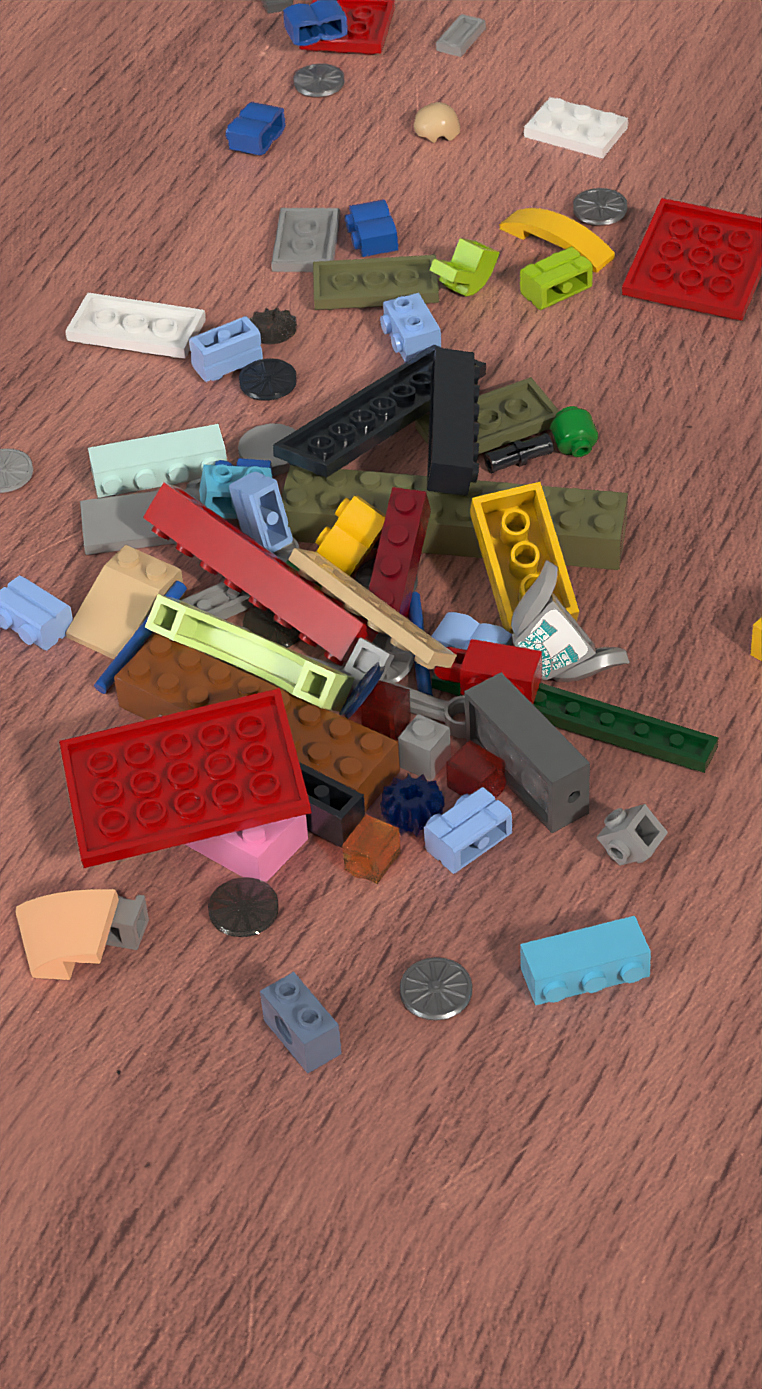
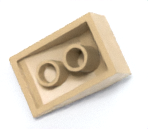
(121, 600)

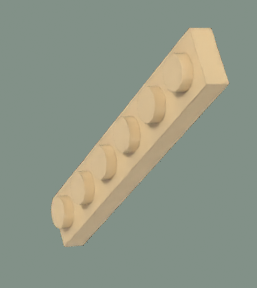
(379, 614)

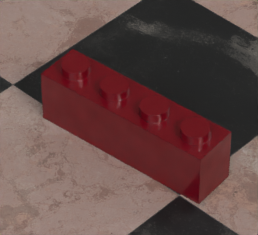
(400, 548)

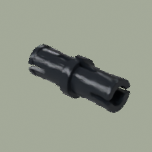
(518, 453)

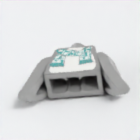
(547, 626)

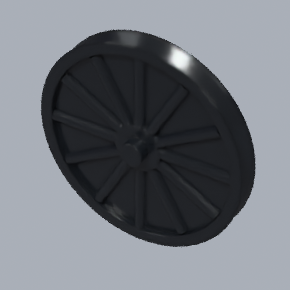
(267, 379)

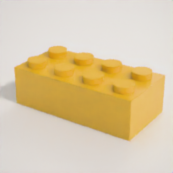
(515, 542)

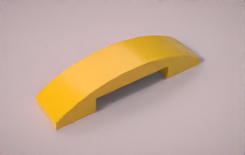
(559, 231)

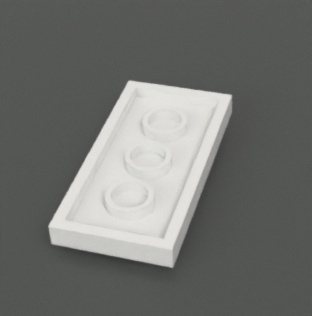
(135, 325)

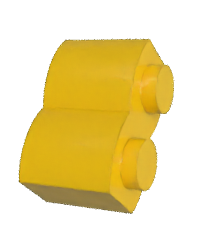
(352, 535)

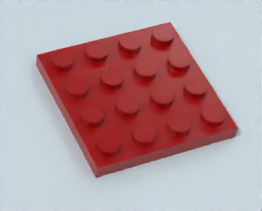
(698, 259)

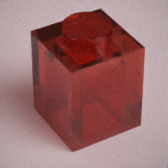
(387, 709)
(475, 768)

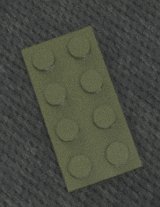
(373, 281)
(507, 415)

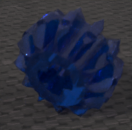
(411, 803)

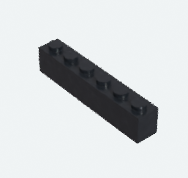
(453, 422)

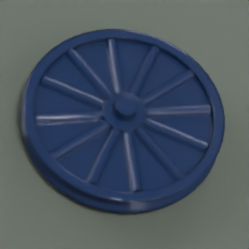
(362, 690)

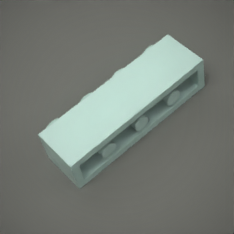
(154, 460)

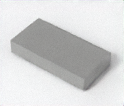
(460, 35)

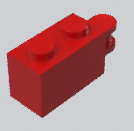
(488, 659)

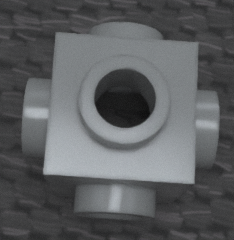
(631, 834)

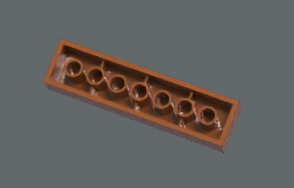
(177, 678)

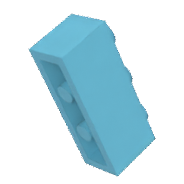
(585, 960)

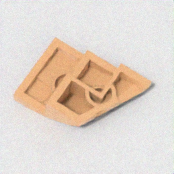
(66, 930)

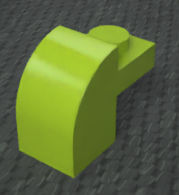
(469, 267)

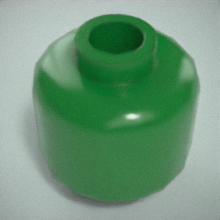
(574, 431)

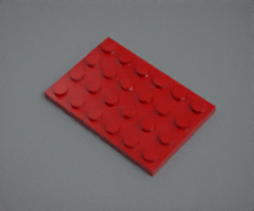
(183, 778)

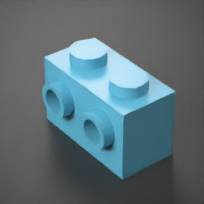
(215, 486)

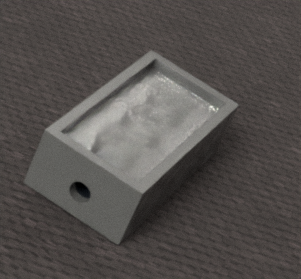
(538, 759)

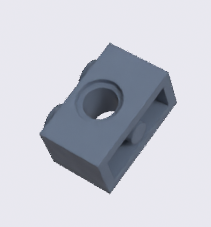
(301, 1022)

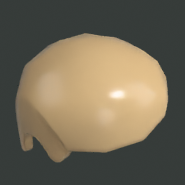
(437, 121)

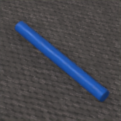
(133, 645)
(422, 673)

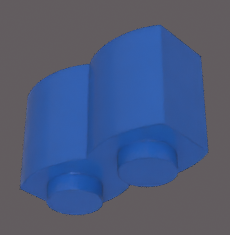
(314, 22)
(256, 128)
(372, 228)

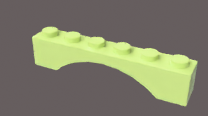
(251, 652)

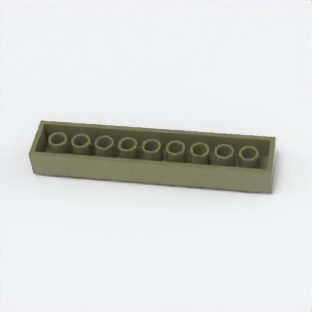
(586, 521)

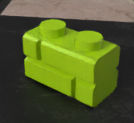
(556, 278)

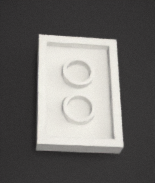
(576, 127)

